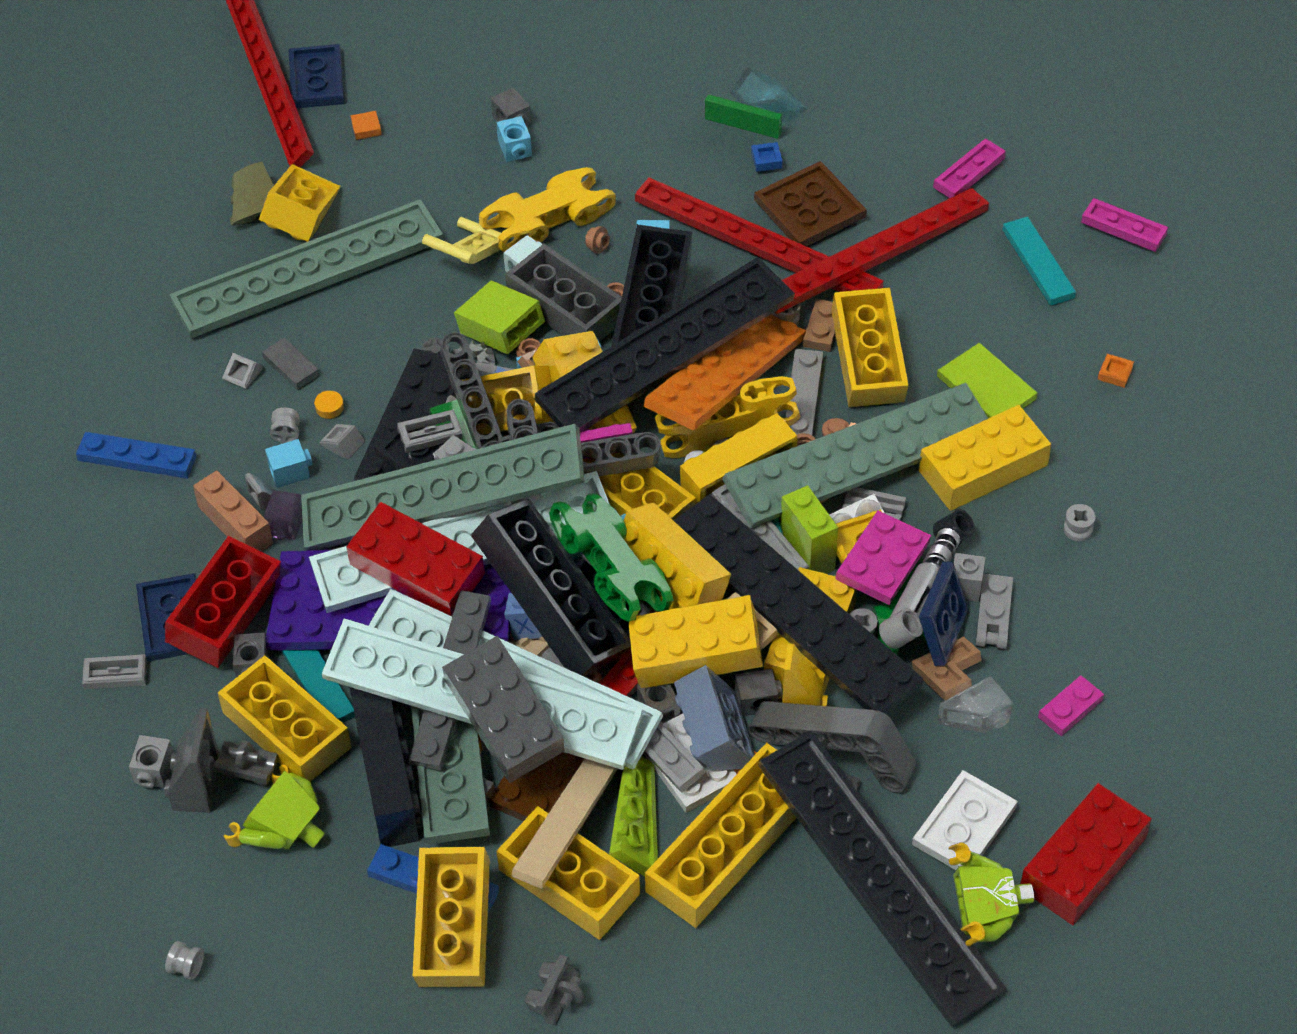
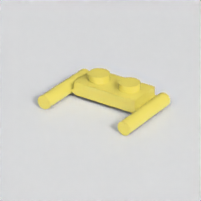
(470, 249)

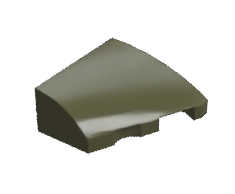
(250, 192)

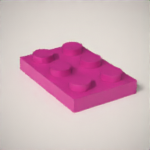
(883, 557)

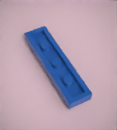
(136, 455)
(402, 871)

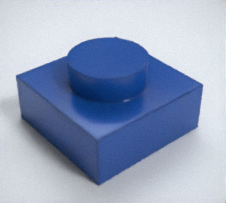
(766, 156)

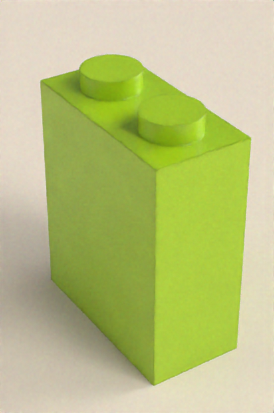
(499, 317)
(809, 529)

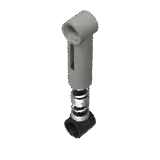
(904, 621)

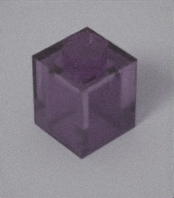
(284, 514)

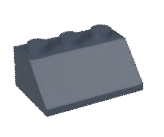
(713, 721)

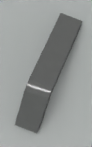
(474, 387)
(598, 449)
(840, 729)

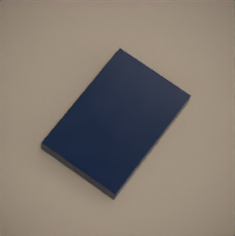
(316, 76)
(156, 603)
(943, 613)

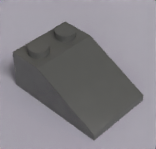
(192, 767)

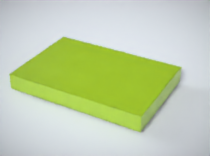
(988, 379)

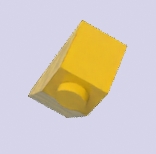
(800, 681)

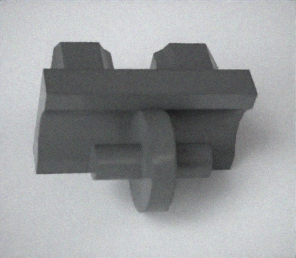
(246, 762)
(559, 989)

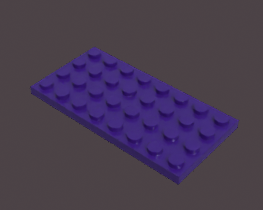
(301, 621)

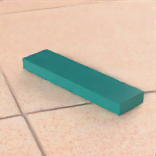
(1039, 261)
(308, 669)

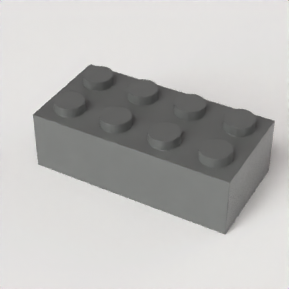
(567, 294)
(503, 709)

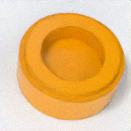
(329, 404)

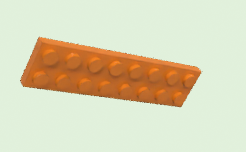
(717, 377)

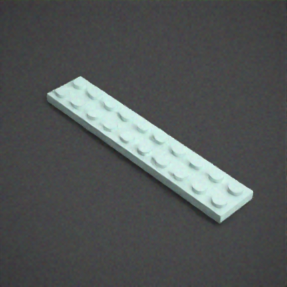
(346, 585)
(425, 624)
(414, 675)

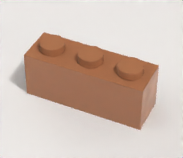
(232, 512)

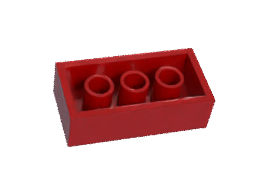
(414, 559)
(222, 601)
(1086, 853)

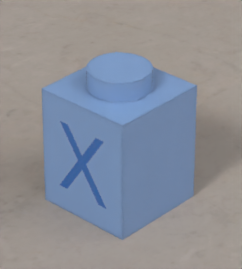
(520, 623)

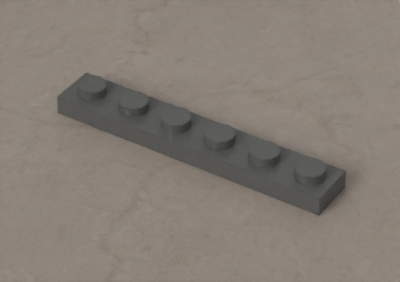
(462, 636)

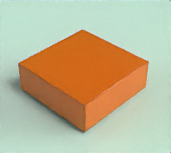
(365, 125)
(1115, 370)

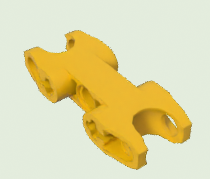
(562, 201)
(742, 412)

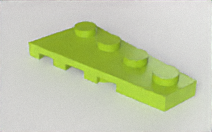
(635, 818)

